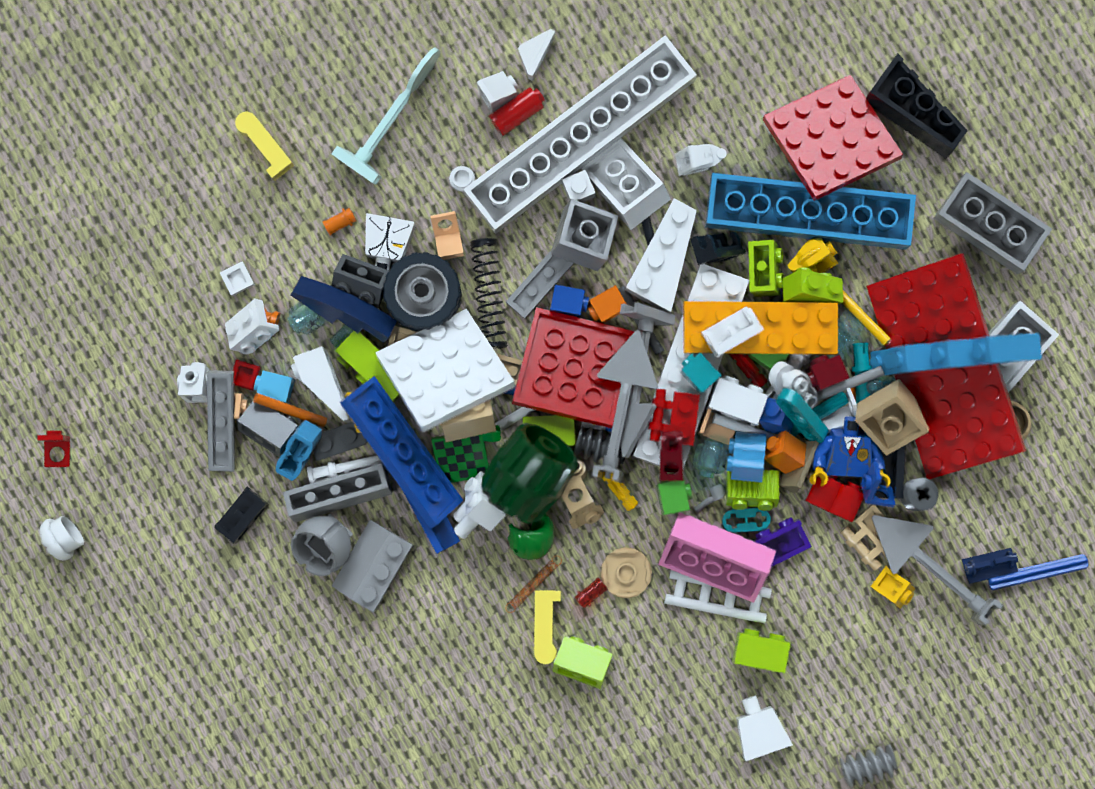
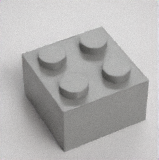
(584, 235)

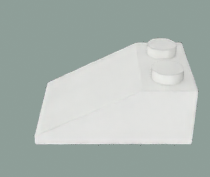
(627, 183)
(318, 374)

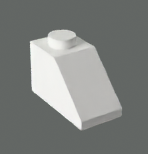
(497, 90)

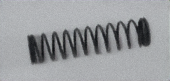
(478, 243)

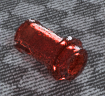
(590, 593)

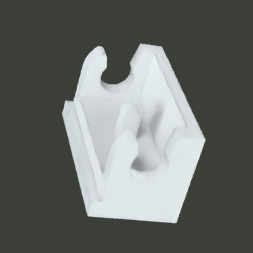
(732, 331)

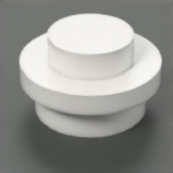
(461, 178)

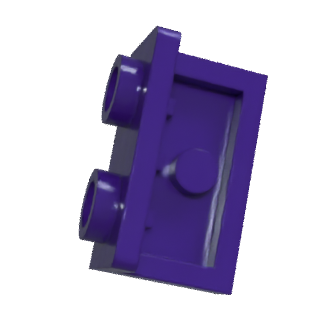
(786, 540)

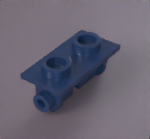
(990, 565)

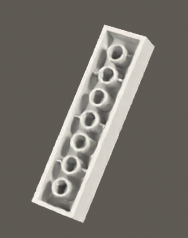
(709, 285)

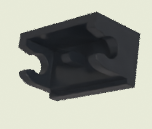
(715, 248)
(241, 515)

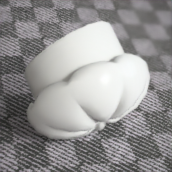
(60, 537)

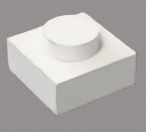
(237, 278)

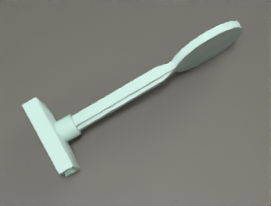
(359, 161)

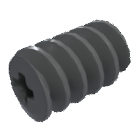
(594, 445)
(928, 493)

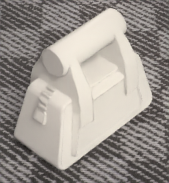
(698, 158)

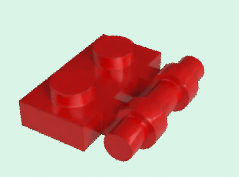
(683, 415)

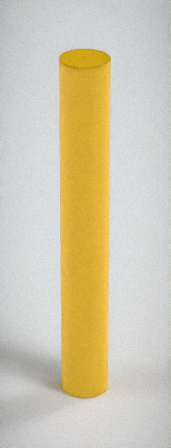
(878, 333)

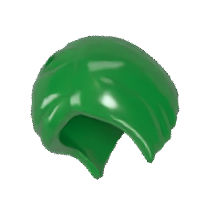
(532, 543)

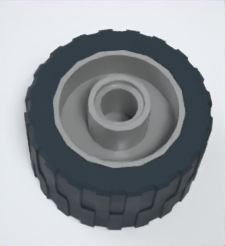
(422, 291)

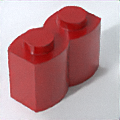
(836, 497)

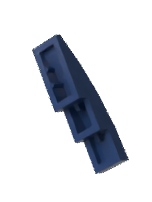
(340, 305)

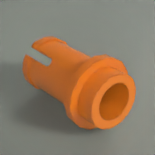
(339, 221)

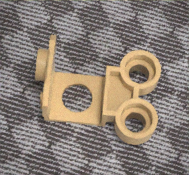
(584, 510)

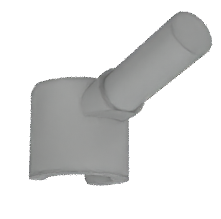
(717, 492)

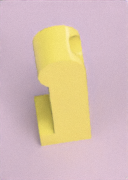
(251, 127)
(544, 649)

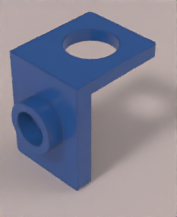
(870, 485)

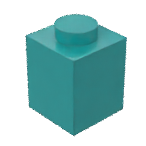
(699, 372)

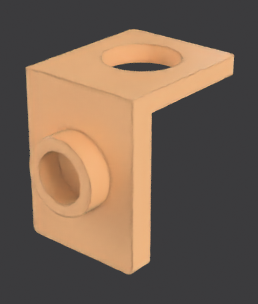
(447, 239)
(713, 430)

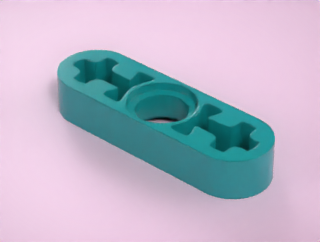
(802, 415)

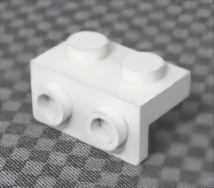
(249, 328)

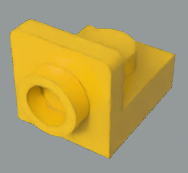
(893, 588)

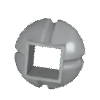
(321, 545)

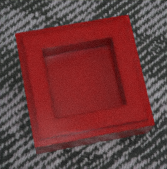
(245, 374)

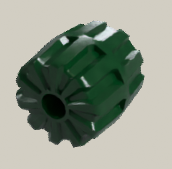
(529, 472)

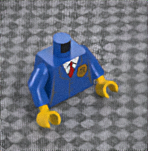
(847, 454)

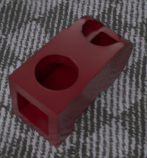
(671, 456)

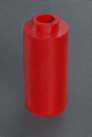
(517, 110)

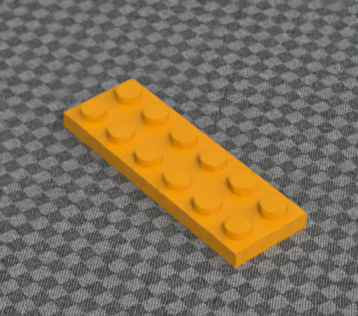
(787, 327)

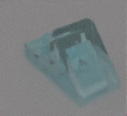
(848, 331)

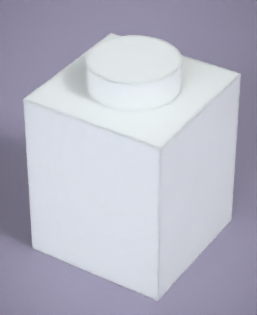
(578, 187)

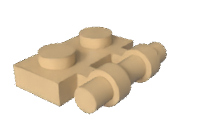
(867, 528)

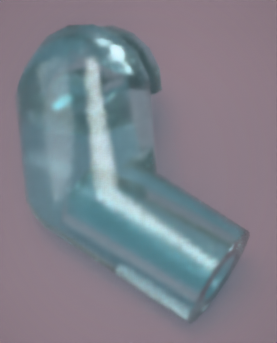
(339, 337)

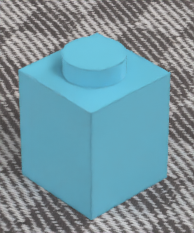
(274, 386)

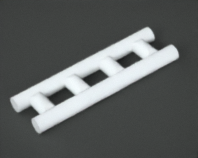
(704, 605)

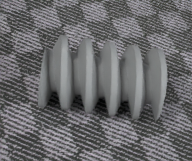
(868, 765)

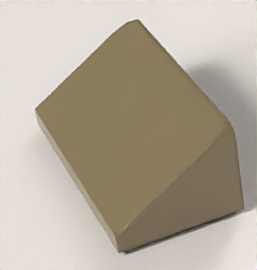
(794, 480)

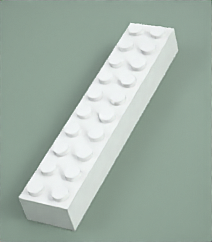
(580, 134)

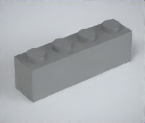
(337, 493)

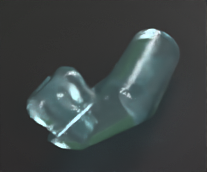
(876, 385)

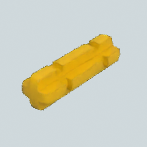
(621, 493)

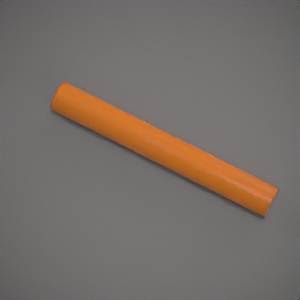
(290, 409)

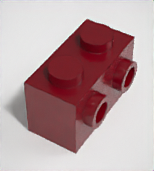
(826, 372)

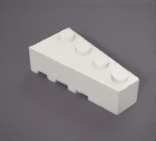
(661, 265)

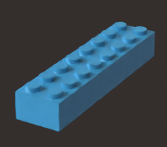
(790, 211)

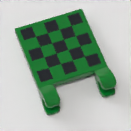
(465, 456)

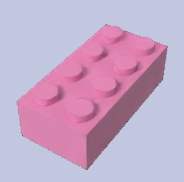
(717, 557)

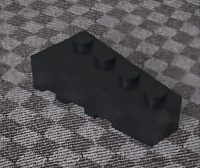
(915, 109)

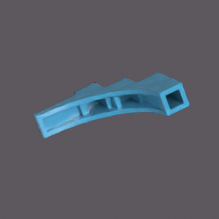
(958, 354)

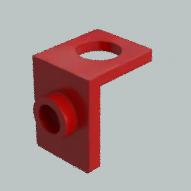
(55, 439)

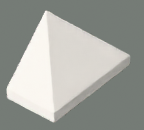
(534, 52)

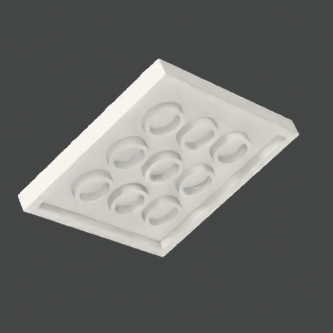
(445, 370)

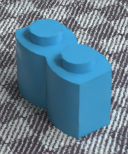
(298, 450)
(747, 457)

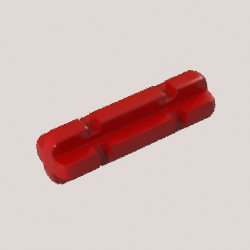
(749, 369)

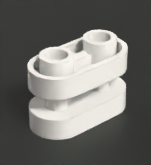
(785, 376)

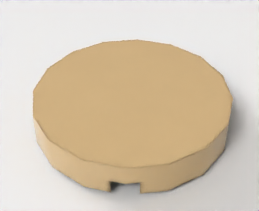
(617, 567)

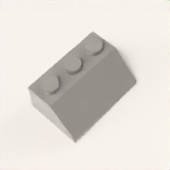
(372, 566)

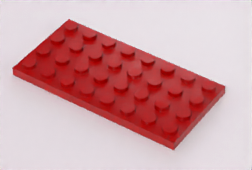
(962, 406)

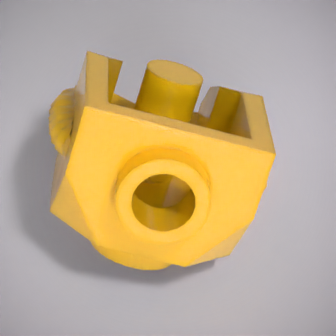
(815, 255)

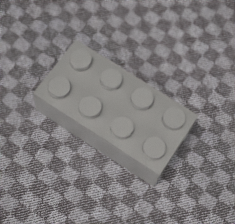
(992, 223)

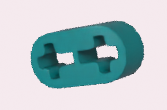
(745, 527)

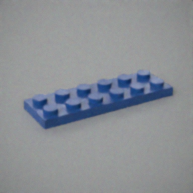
(401, 451)

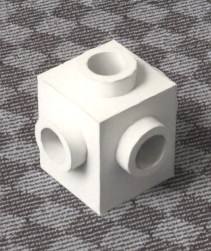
(193, 383)

